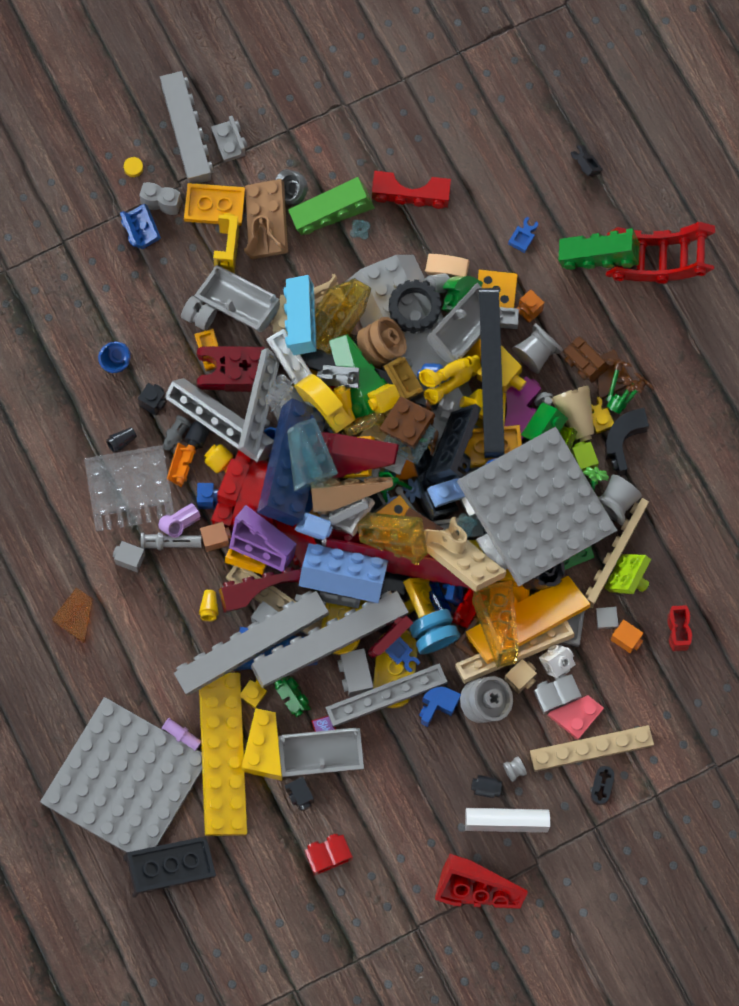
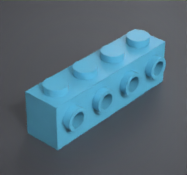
(300, 315)

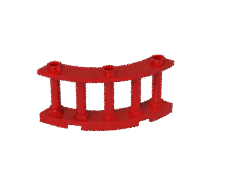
(697, 231)

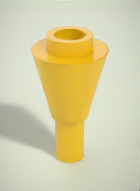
(344, 395)

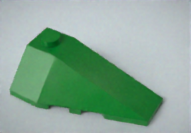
(349, 355)

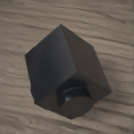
(152, 398)

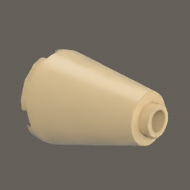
(578, 410)

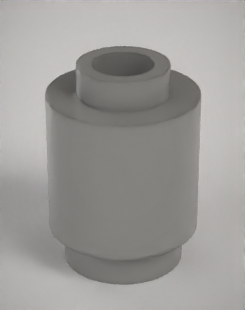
(437, 281)

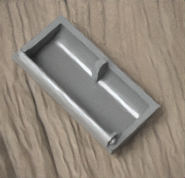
(239, 298)
(458, 329)
(320, 752)

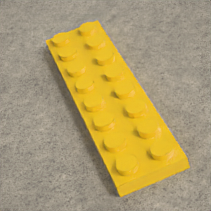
(223, 757)

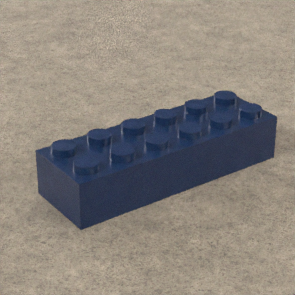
(278, 494)

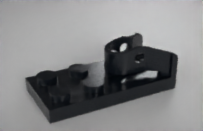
(450, 450)
(170, 865)

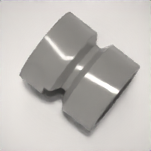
(197, 312)

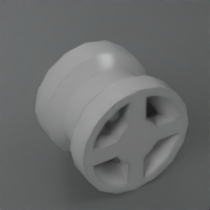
(514, 768)

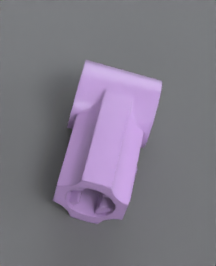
(179, 521)

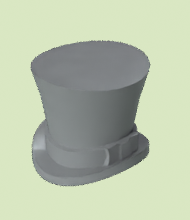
(536, 349)
(619, 498)

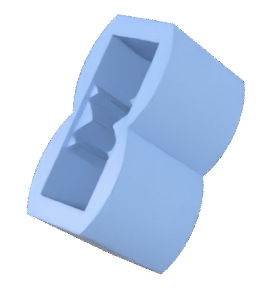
(314, 526)

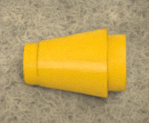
(209, 607)

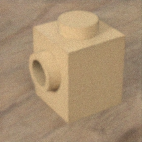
(521, 676)

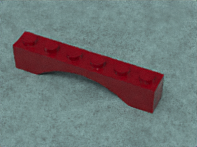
(239, 595)

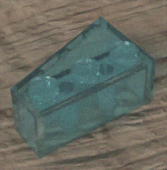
(309, 455)

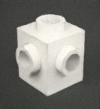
(557, 660)

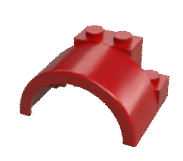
(240, 487)

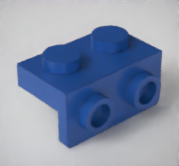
(140, 227)

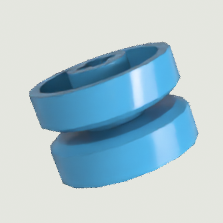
(434, 631)

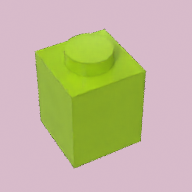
(585, 455)

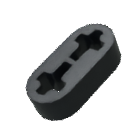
(607, 786)

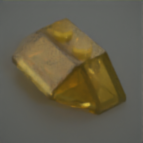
(340, 311)

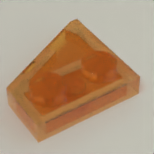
(75, 614)

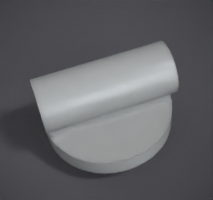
(543, 397)

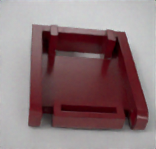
(398, 627)

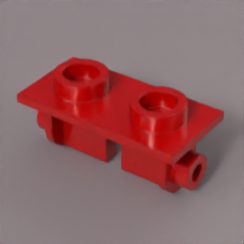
(465, 611)

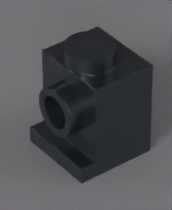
(300, 794)

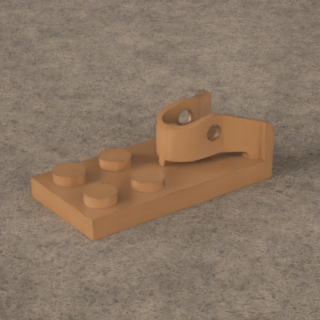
(266, 219)

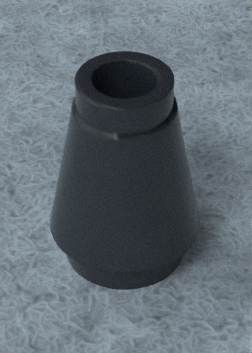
(120, 440)

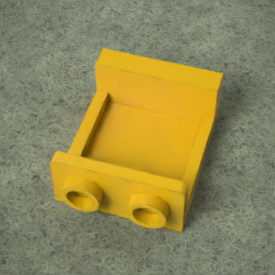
(228, 225)

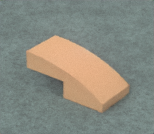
(446, 264)

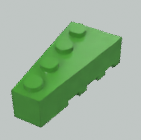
(332, 206)

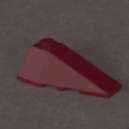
(358, 454)

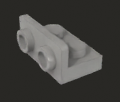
(229, 140)

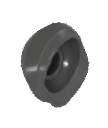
(294, 186)

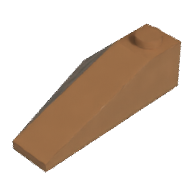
(336, 494)

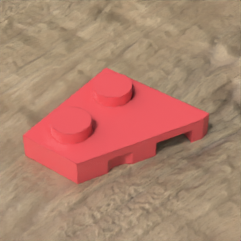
(577, 715)

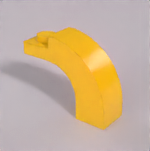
(326, 402)

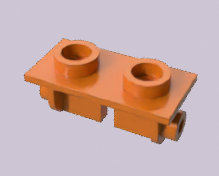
(180, 464)

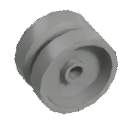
(486, 699)

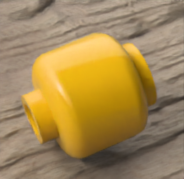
(218, 458)

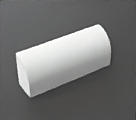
(507, 820)

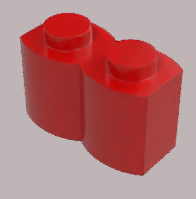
(681, 634)
(328, 854)

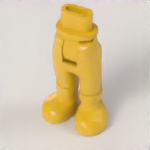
(459, 372)

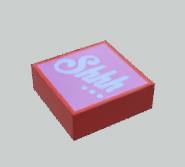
(322, 724)

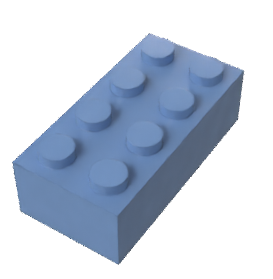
(343, 573)

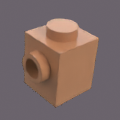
(215, 536)

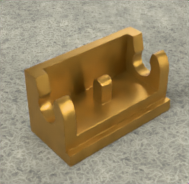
(403, 378)

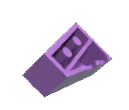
(261, 540)

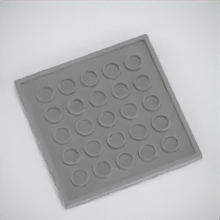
(536, 506)
(124, 779)

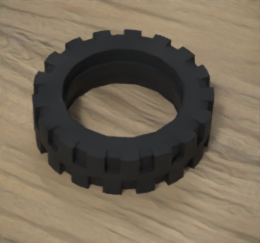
(415, 287)

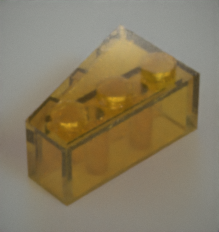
(394, 533)

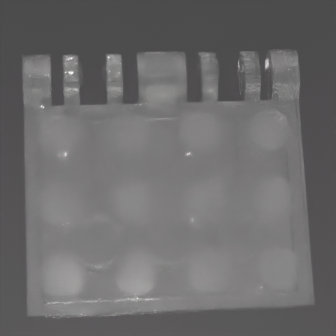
(128, 484)

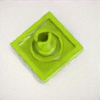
(629, 574)

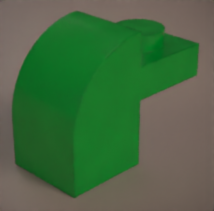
(457, 288)

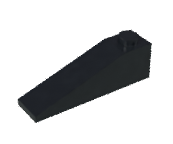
(433, 513)

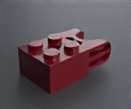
(229, 368)

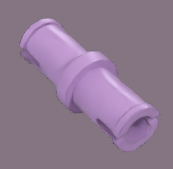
(181, 734)

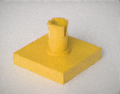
(419, 601)

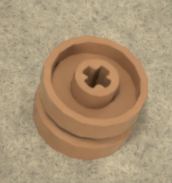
(381, 342)

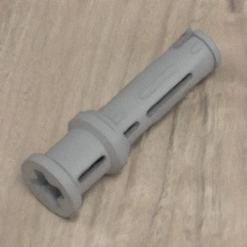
(195, 541)

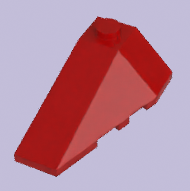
(470, 883)

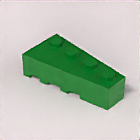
(600, 250)

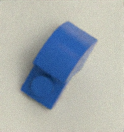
(438, 699)

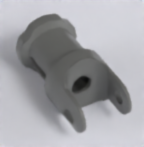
(174, 436)

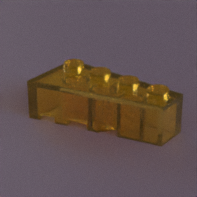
(498, 620)

